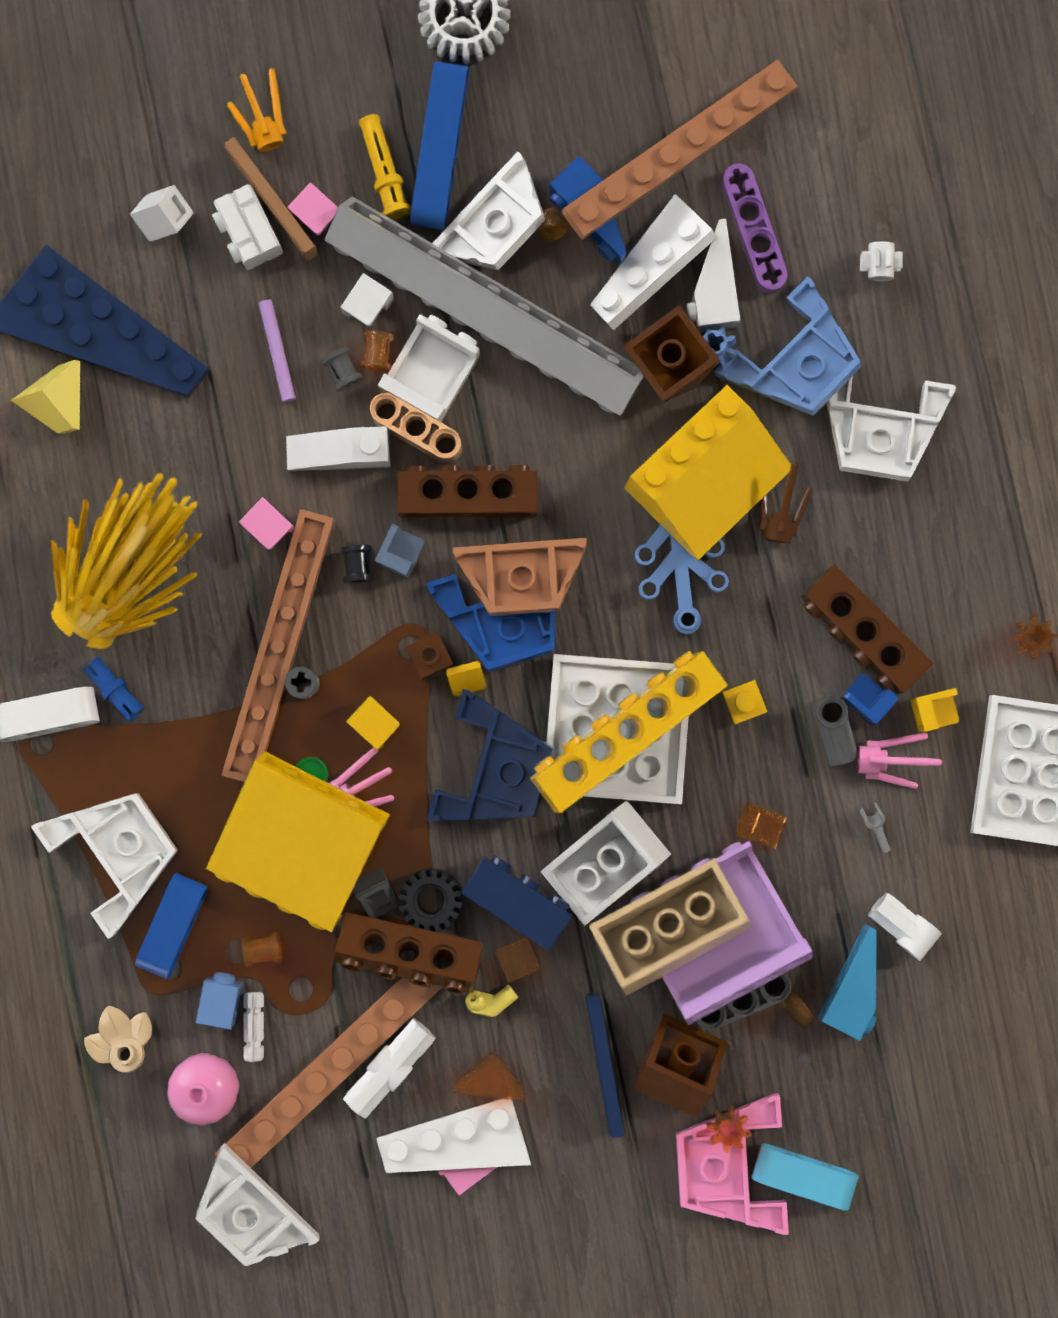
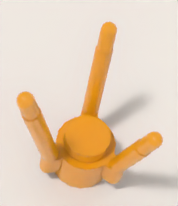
(265, 133)

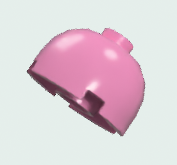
(203, 1089)

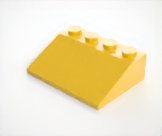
(709, 473)

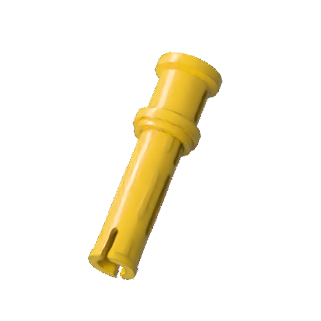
(388, 184)

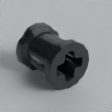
(357, 563)

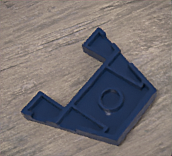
(504, 770)

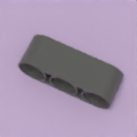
(758, 1001)

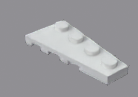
(657, 257)

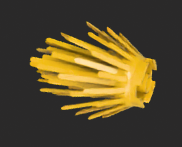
(124, 562)

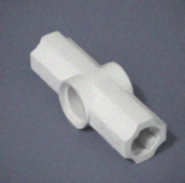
(389, 1068)

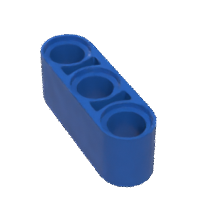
(171, 926)

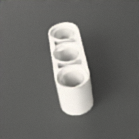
(48, 714)

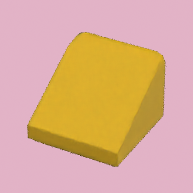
(466, 677)

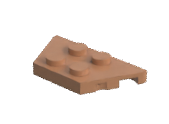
(521, 575)

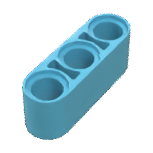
(805, 1176)

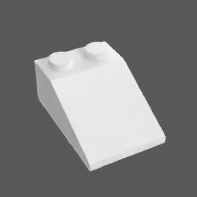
(606, 862)

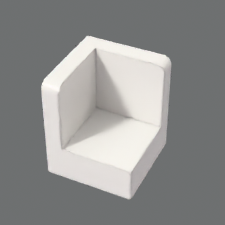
(161, 213)
(367, 300)

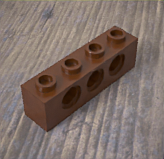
(484, 504)
(910, 660)
(396, 938)

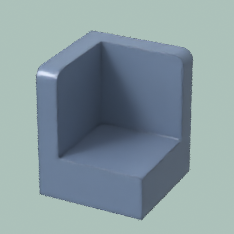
(399, 551)

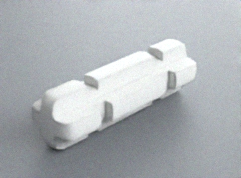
(253, 1026)

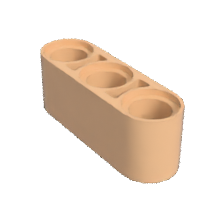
(404, 415)

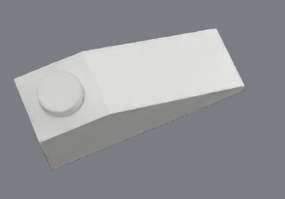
(715, 294)
(339, 449)

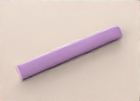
(277, 351)

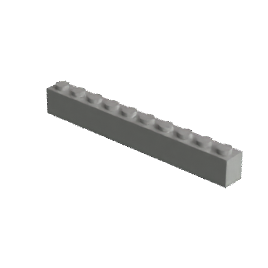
(484, 306)

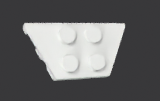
(496, 219)
(249, 1213)

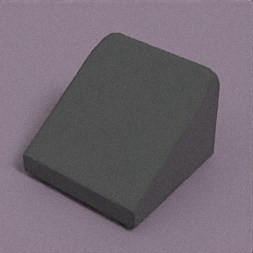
(375, 894)

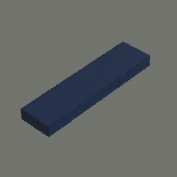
(604, 1065)

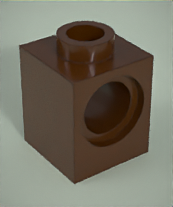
(430, 656)

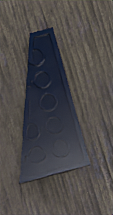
(78, 318)

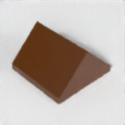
(672, 355)

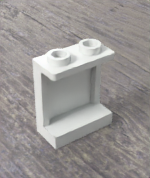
(431, 367)

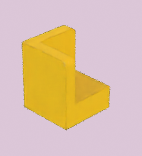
(935, 710)
(373, 722)

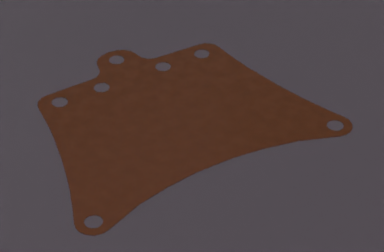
(180, 779)

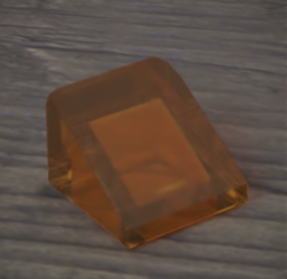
(760, 825)

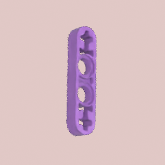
(759, 227)

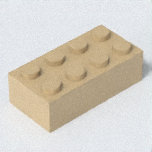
(670, 926)

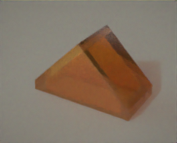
(490, 1079)

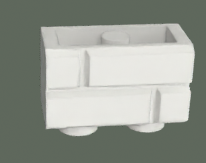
(247, 226)

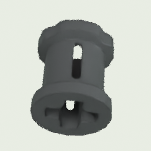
(342, 369)
(296, 674)

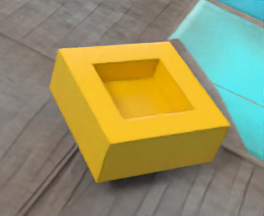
(744, 702)

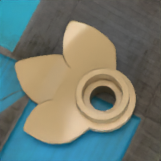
(117, 1034)

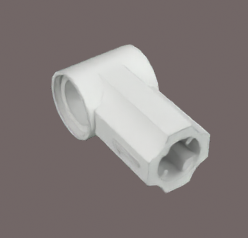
(910, 930)

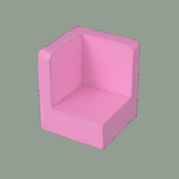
(313, 209)
(266, 524)

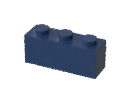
(518, 901)

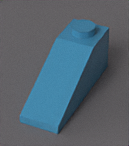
(853, 995)

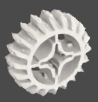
(445, 35)

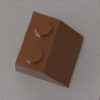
(680, 1066)

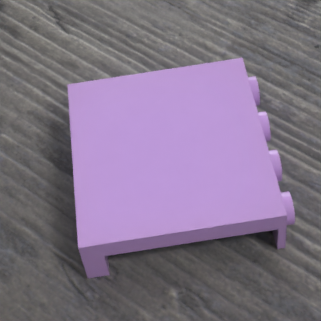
(748, 959)

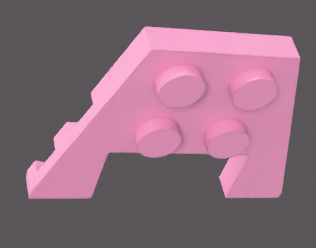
(719, 1180)

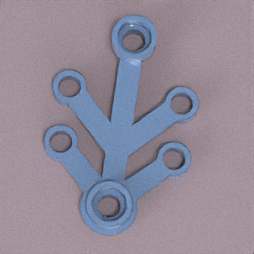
(679, 560)

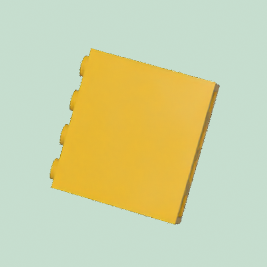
(296, 841)

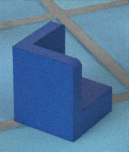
(868, 699)

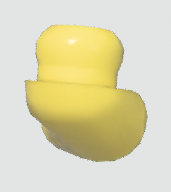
(490, 1004)

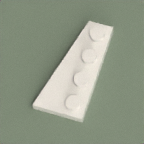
(463, 1140)

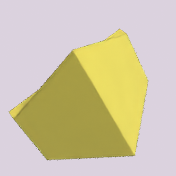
(55, 398)

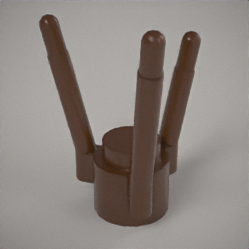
(779, 526)

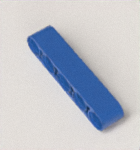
(439, 145)

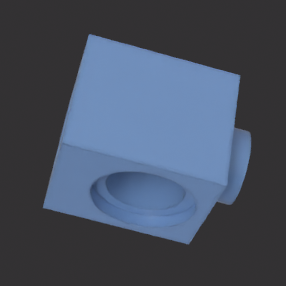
(219, 1000)

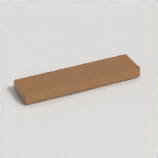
(270, 199)

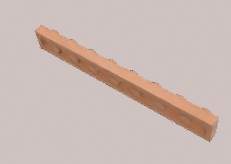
(679, 149)
(279, 643)
(329, 1070)

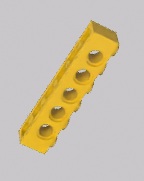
(703, 685)

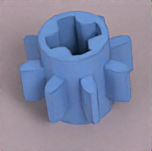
(718, 338)

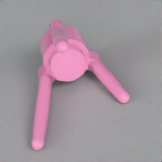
(874, 760)
(365, 783)

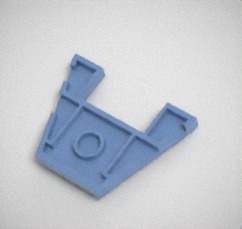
(808, 367)

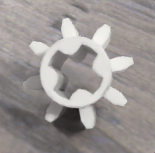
(881, 261)

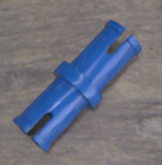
(113, 689)

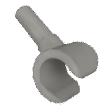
(875, 823)

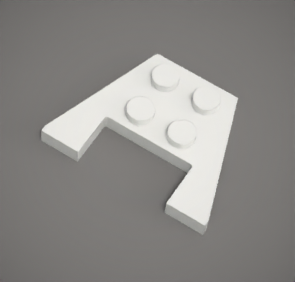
(883, 439)
(127, 845)

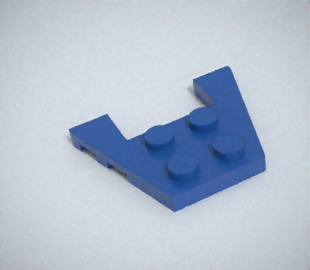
(495, 639)

